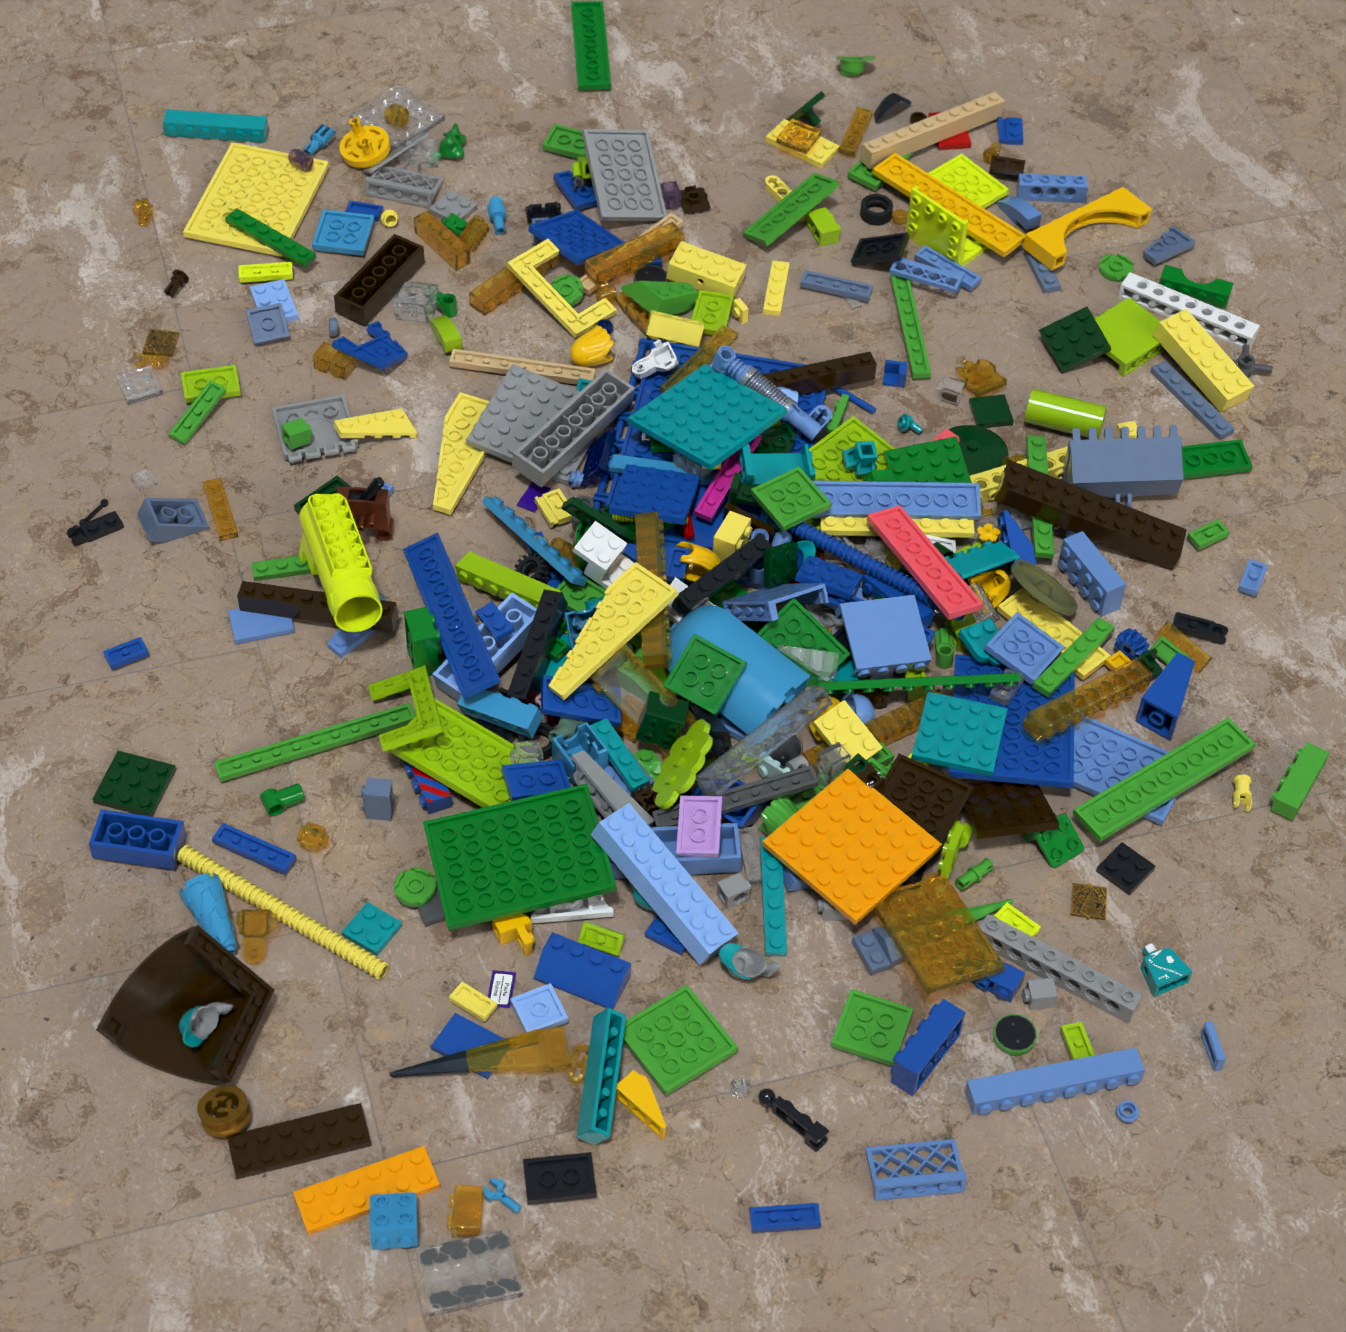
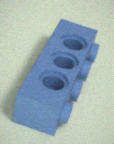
(1052, 188)

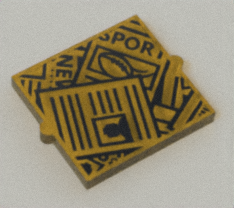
(161, 342)
(1088, 901)

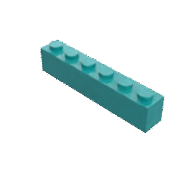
(215, 125)
(601, 1076)

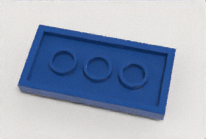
(581, 705)

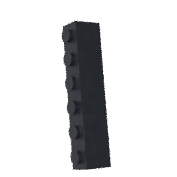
(721, 576)
(538, 647)

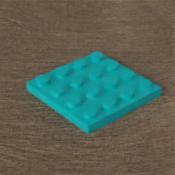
(959, 734)

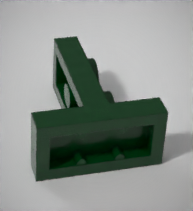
(741, 492)

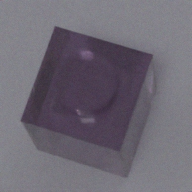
(671, 195)

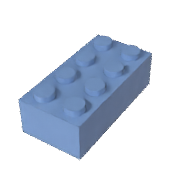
(1091, 574)

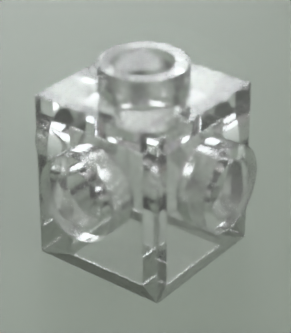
(877, 547)

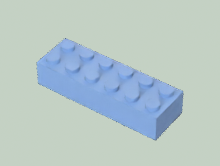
(520, 616)

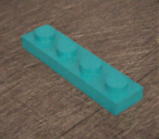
(620, 756)

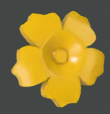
(987, 533)

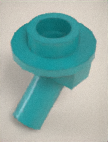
(906, 421)

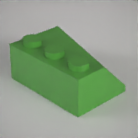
(662, 296)

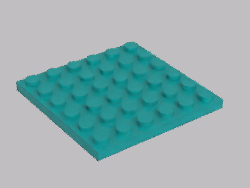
(707, 416)

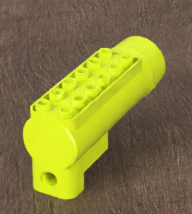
(340, 559)

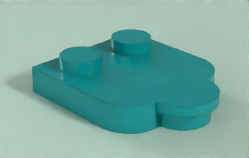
(977, 637)

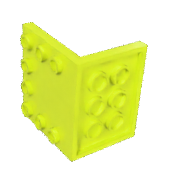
(940, 229)

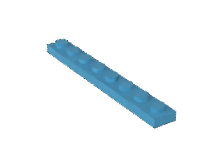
(537, 542)

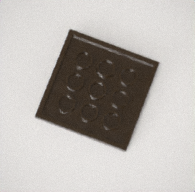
(926, 795)
(1008, 810)

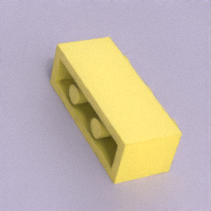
(674, 328)

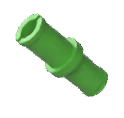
(974, 874)

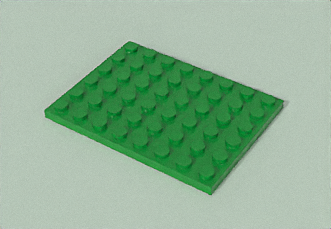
(518, 857)

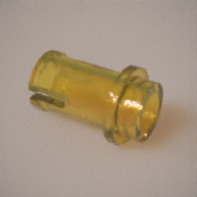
(1018, 457)

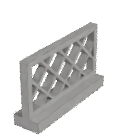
(403, 192)

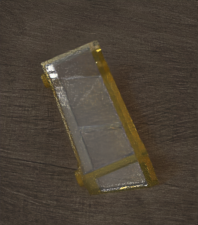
(629, 685)

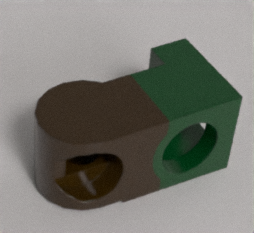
(865, 771)

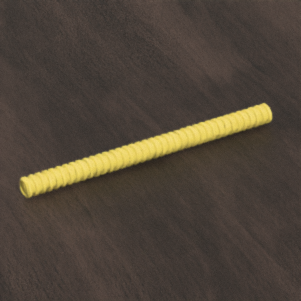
(294, 919)

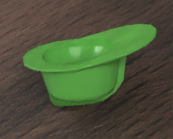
(853, 65)

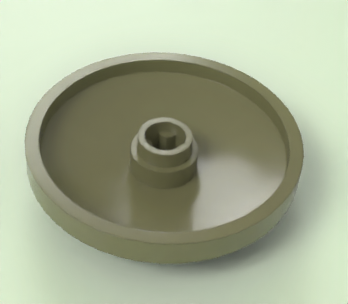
(1043, 587)

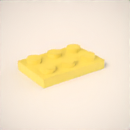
(844, 726)

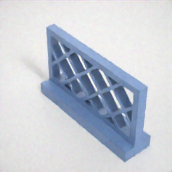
(918, 1183)

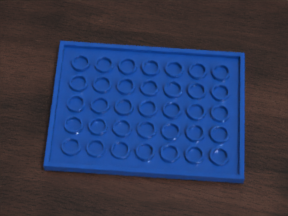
(1019, 754)

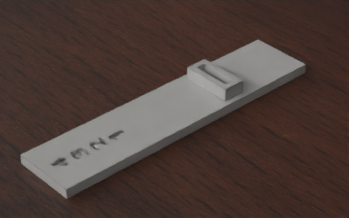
(405, 144)

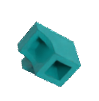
(860, 458)

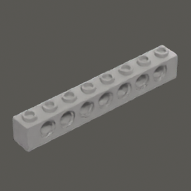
(1066, 971)

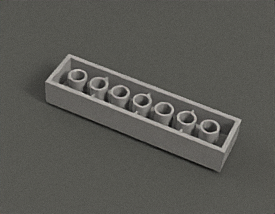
(573, 427)

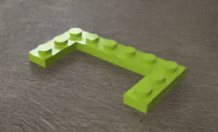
(424, 702)

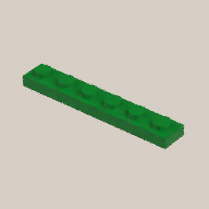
(270, 237)

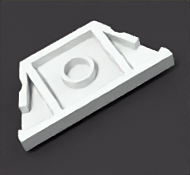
(580, 909)

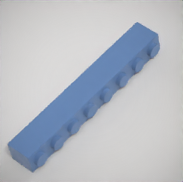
(1054, 1081)

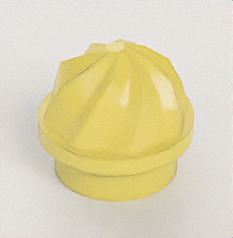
(389, 218)

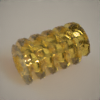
(474, 232)

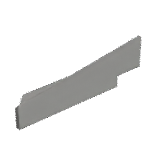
(604, 790)

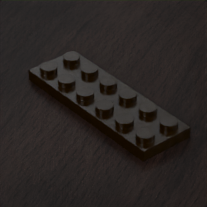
(298, 1141)

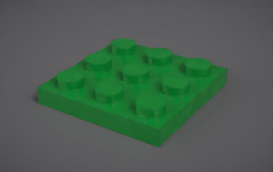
(705, 674)

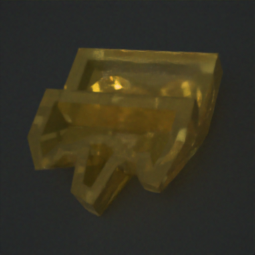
(980, 377)

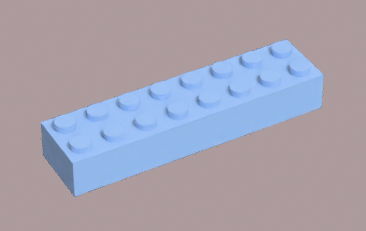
(664, 883)

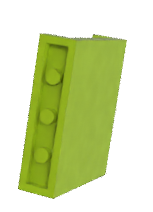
(1130, 335)

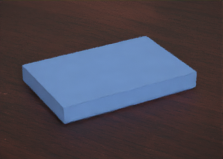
(255, 626)

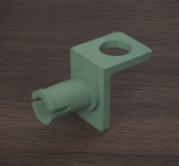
(566, 727)

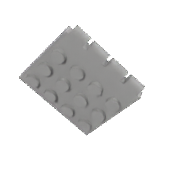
(320, 416)

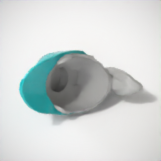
(746, 962)
(201, 1022)

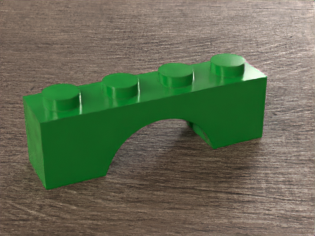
(1213, 293)

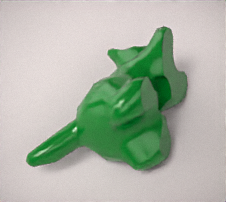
(451, 145)

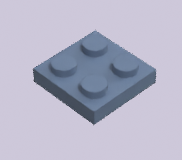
(267, 324)

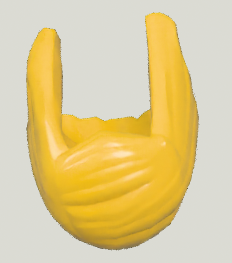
(591, 348)
(995, 584)

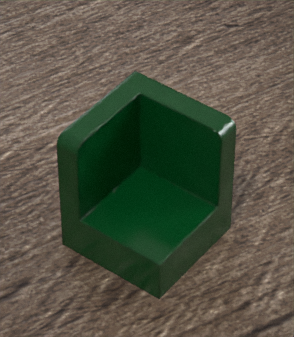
(1148, 660)

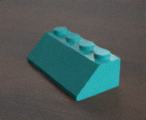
(982, 559)

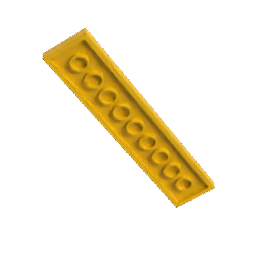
(982, 224)

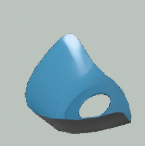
(887, 103)

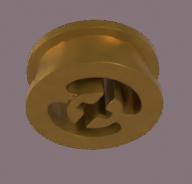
(220, 1103)

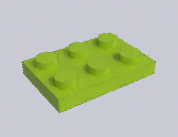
(712, 310)
(196, 380)

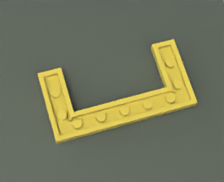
(524, 269)

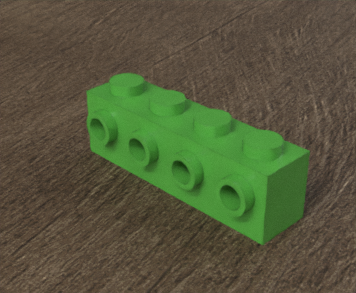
(1299, 781)

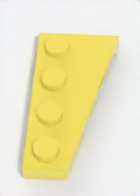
(377, 424)

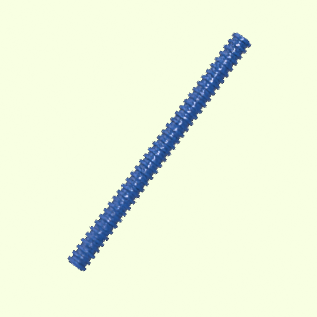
(862, 561)

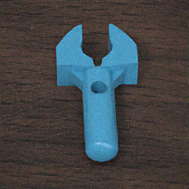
(500, 1195)

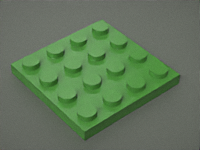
(677, 1040)

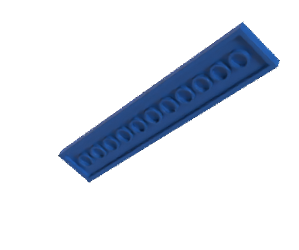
(453, 617)

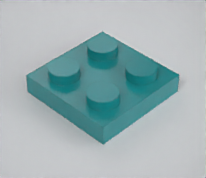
(372, 929)

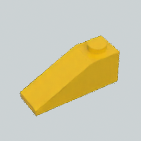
(637, 1096)

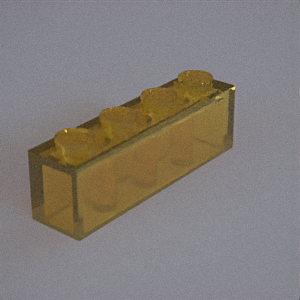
(442, 240)

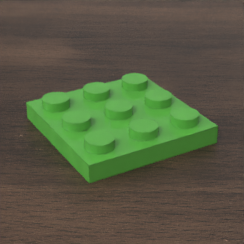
(791, 498)
(871, 1027)

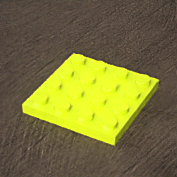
(970, 181)

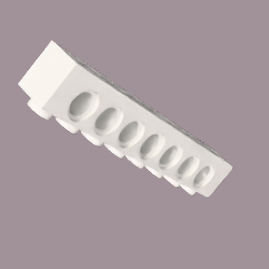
(1169, 302)

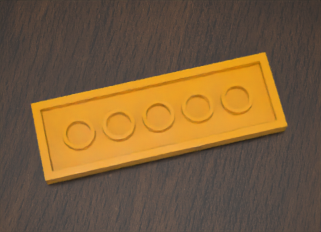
(349, 1194)

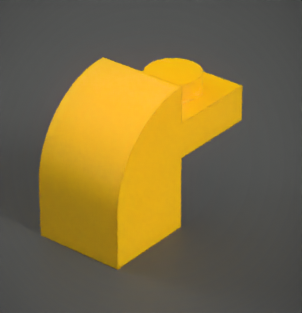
(515, 928)

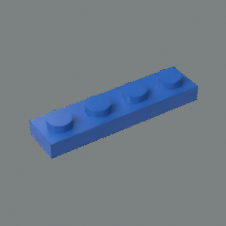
(254, 848)

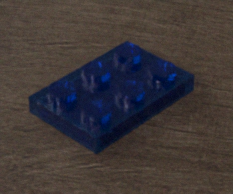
(598, 457)

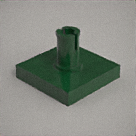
(806, 110)

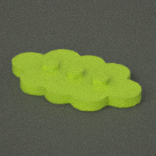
(680, 768)

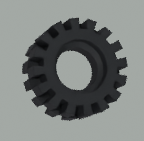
(533, 561)

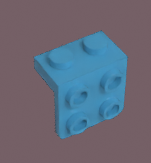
(393, 1220)

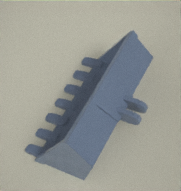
(1125, 465)

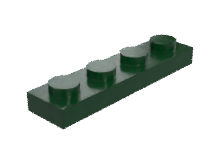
(589, 515)

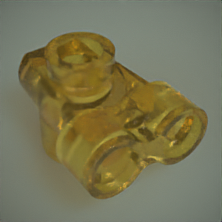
(144, 210)

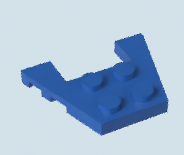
(378, 352)

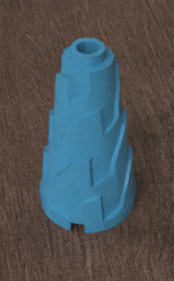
(208, 905)

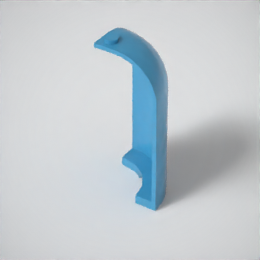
(767, 678)

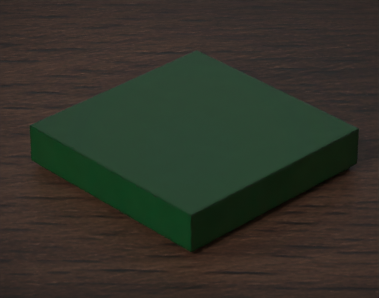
(991, 411)

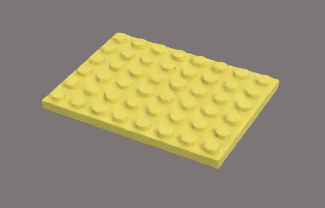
(260, 185)

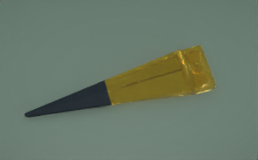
(525, 1052)

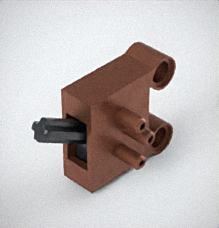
(370, 508)

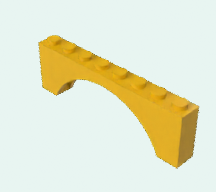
(1116, 207)

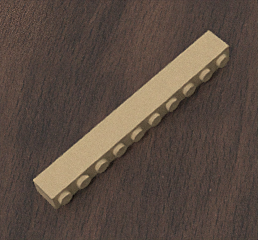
(933, 129)

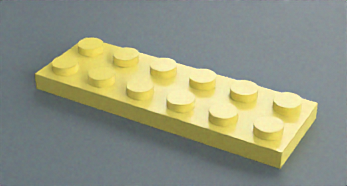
(1053, 625)

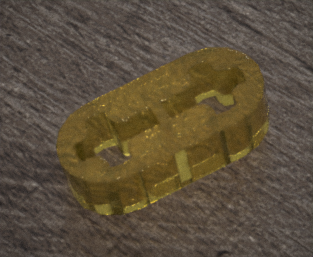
(575, 1063)

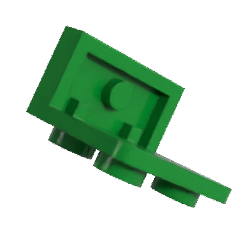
(1058, 844)

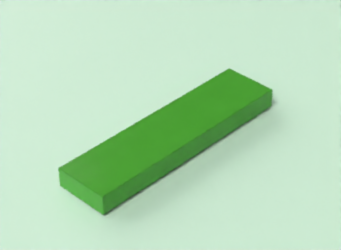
(197, 412)

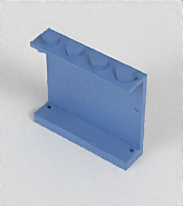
(761, 603)
(885, 635)

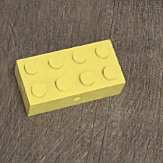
(705, 270)

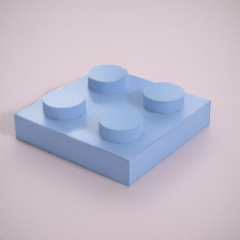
(539, 1009)

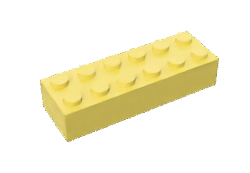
(1203, 360)

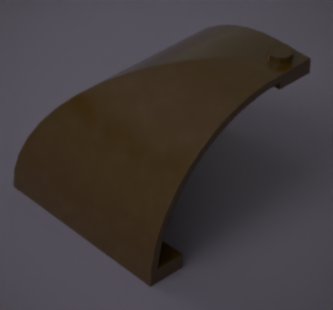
(172, 980)

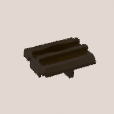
(694, 200)

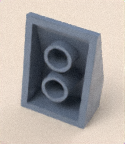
(171, 518)

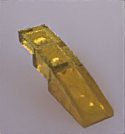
(634, 312)

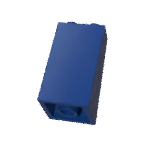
(1164, 698)

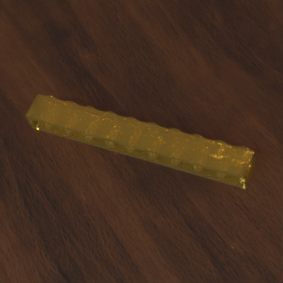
(650, 555)

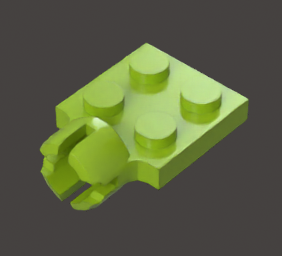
(956, 839)

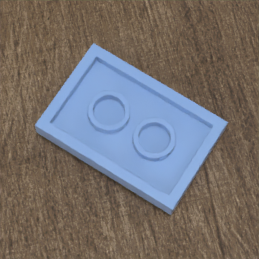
(275, 293)

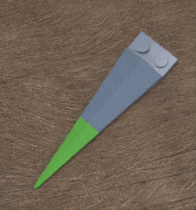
(880, 951)

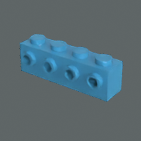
(502, 712)

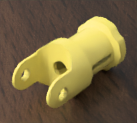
(1242, 791)

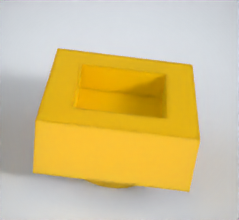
(1116, 660)

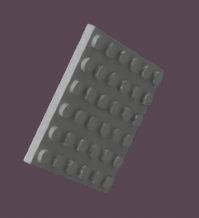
(518, 411)

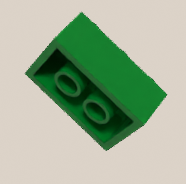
(422, 639)

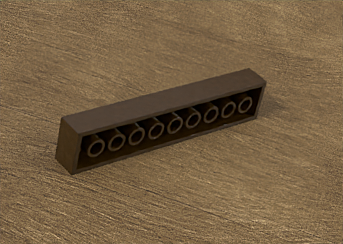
(1091, 513)

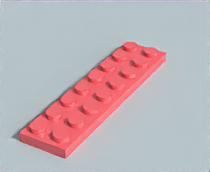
(924, 562)

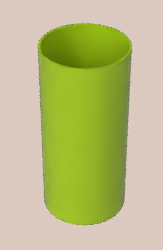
(1064, 413)

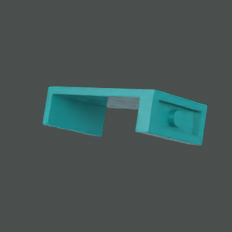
(765, 466)

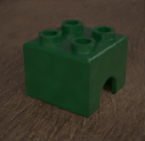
(661, 723)

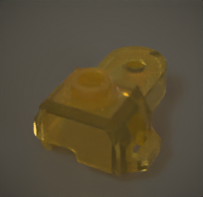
(255, 928)

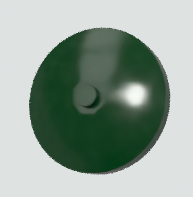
(980, 448)

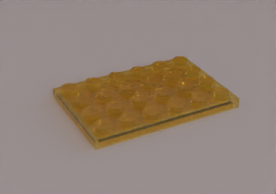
(937, 935)

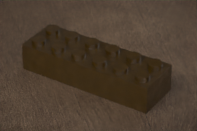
(379, 279)

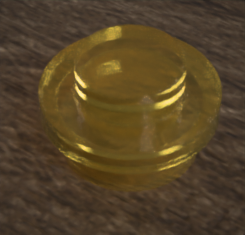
(900, 216)

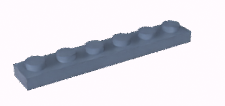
(1192, 400)

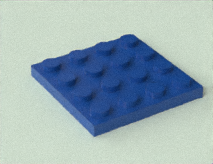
(575, 236)
(655, 491)

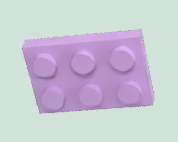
(699, 826)

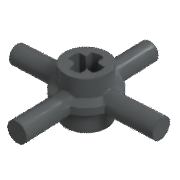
(1247, 364)

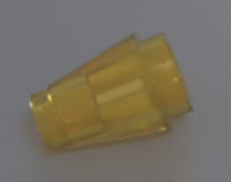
(994, 149)

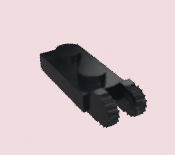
(95, 529)
(1200, 628)

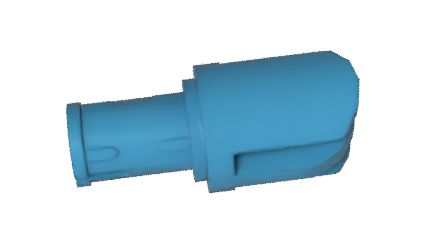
(319, 139)
(497, 214)

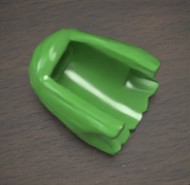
(776, 814)

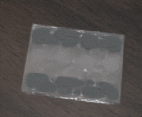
(469, 1273)

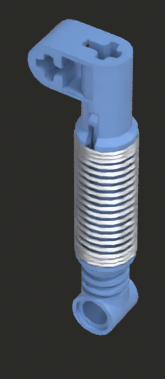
(748, 376)

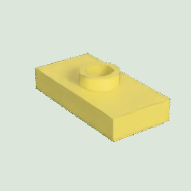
(473, 1001)

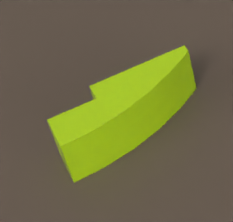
(446, 333)

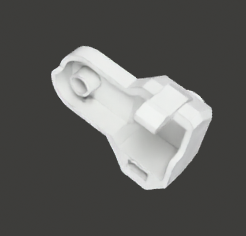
(660, 359)

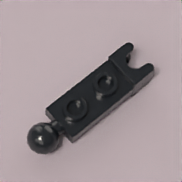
(813, 1133)

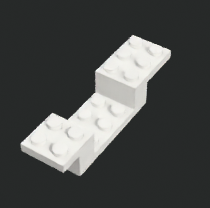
(607, 563)

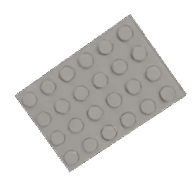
(624, 175)

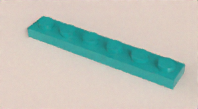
(773, 903)

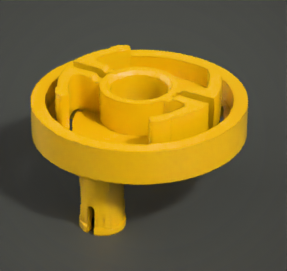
(364, 145)

